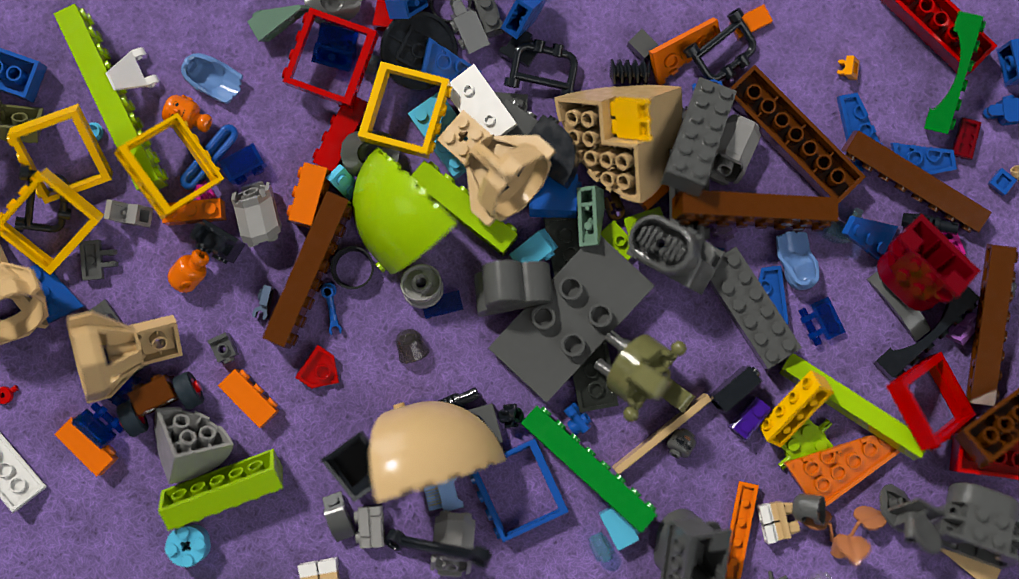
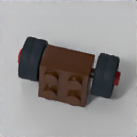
(157, 394)

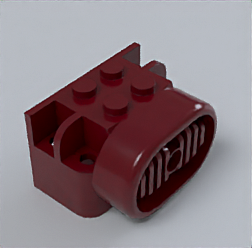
(925, 266)

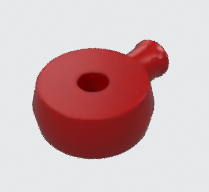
(9, 394)

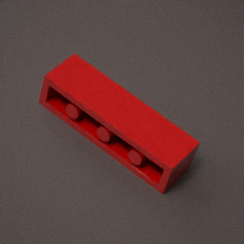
(342, 124)

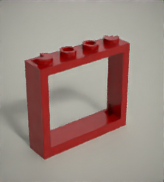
(360, 68)
(950, 391)

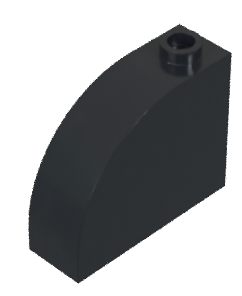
(566, 156)

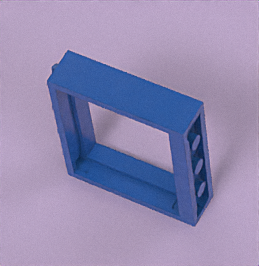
(491, 511)

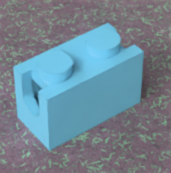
(536, 248)
(619, 529)

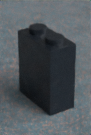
(735, 388)

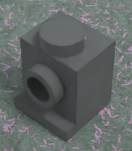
(226, 340)

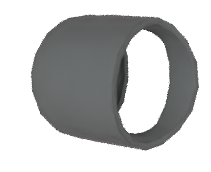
(808, 506)

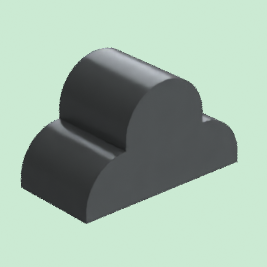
(512, 286)

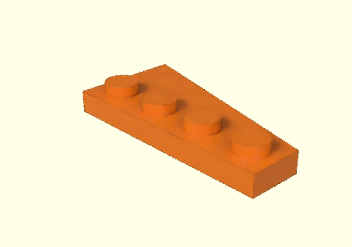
(670, 57)

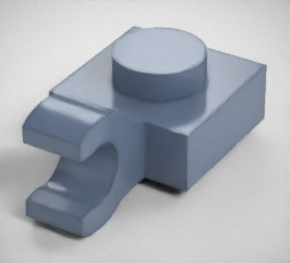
(265, 296)

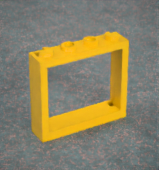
(365, 132)
(87, 135)
(143, 181)
(28, 248)

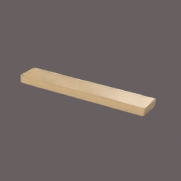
(661, 434)

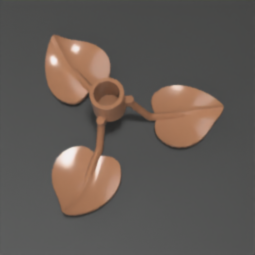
(851, 546)

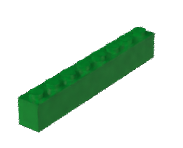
(589, 469)

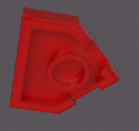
(318, 369)

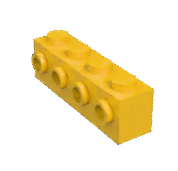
(796, 408)

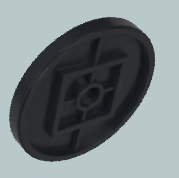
(406, 43)

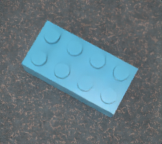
(421, 118)

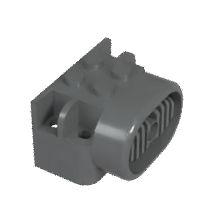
(685, 253)
(980, 524)
(691, 547)

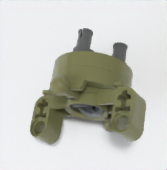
(644, 373)

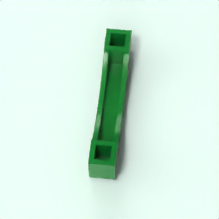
(967, 27)

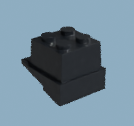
(351, 465)

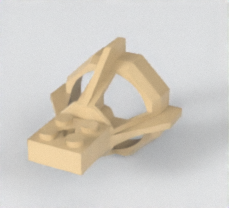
(493, 165)
(18, 284)
(127, 348)

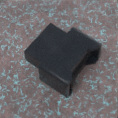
(508, 51)

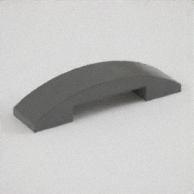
(913, 320)

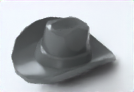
(340, 8)
(355, 151)

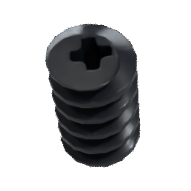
(629, 71)

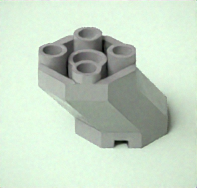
(735, 150)
(256, 213)
(455, 530)

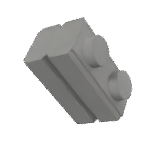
(371, 526)

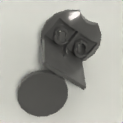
(911, 518)

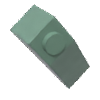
(271, 22)
(590, 215)

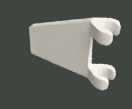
(127, 73)

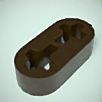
(617, 203)

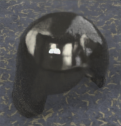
(411, 346)

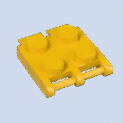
(631, 118)

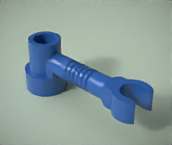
(331, 306)

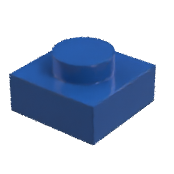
(1002, 182)

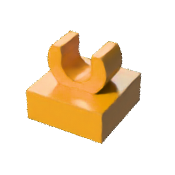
(851, 67)

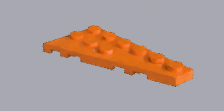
(840, 467)

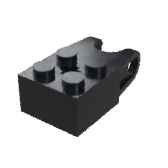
(215, 240)

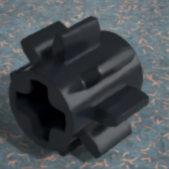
(510, 415)

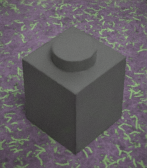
(641, 45)

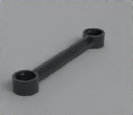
(477, 556)

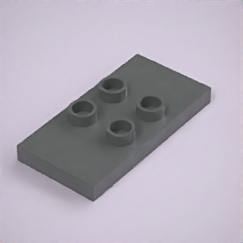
(588, 302)

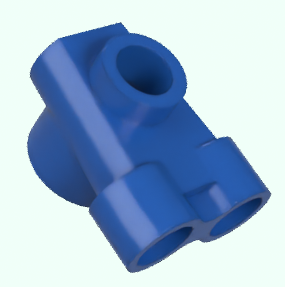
(579, 422)

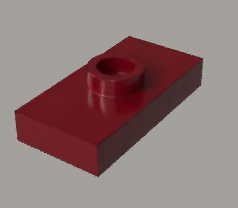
(966, 138)

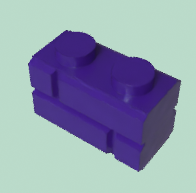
(750, 417)

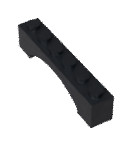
(894, 361)

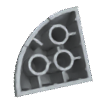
(189, 443)

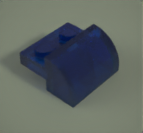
(335, 47)

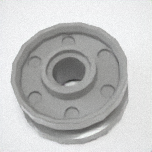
(422, 275)

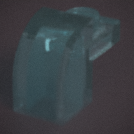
(834, 233)

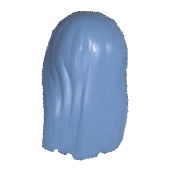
(211, 77)
(799, 264)

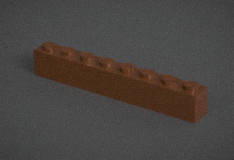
(915, 181)
(991, 324)

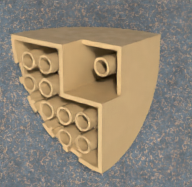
(621, 164)
(427, 447)

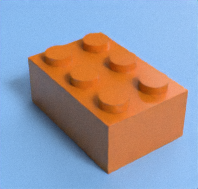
(308, 194)

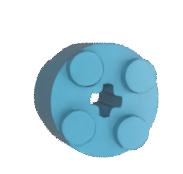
(199, 544)

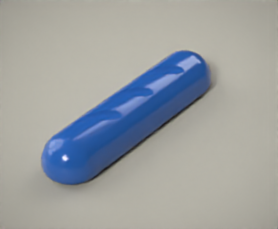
(217, 148)

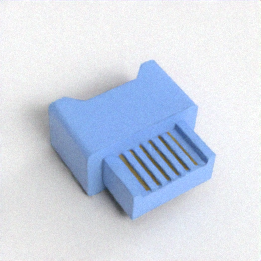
(443, 496)

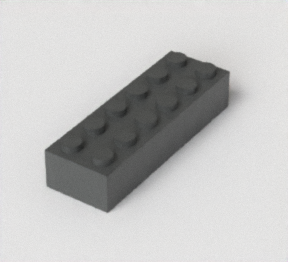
(698, 137)
(752, 310)

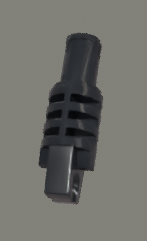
(941, 225)
(463, 398)

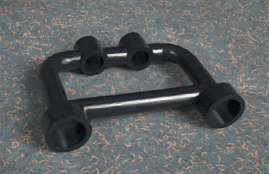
(539, 47)
(741, 60)
(27, 222)

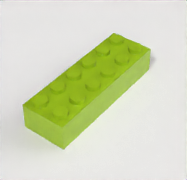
(456, 202)
(221, 489)

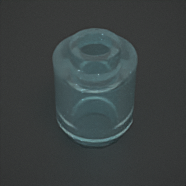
(601, 547)

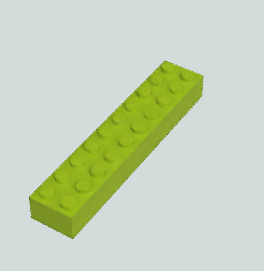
(113, 105)

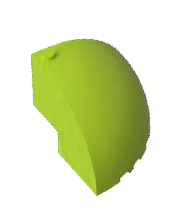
(394, 215)

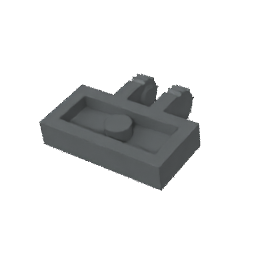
(92, 260)

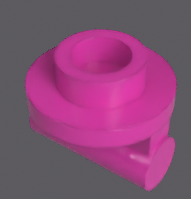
(208, 195)

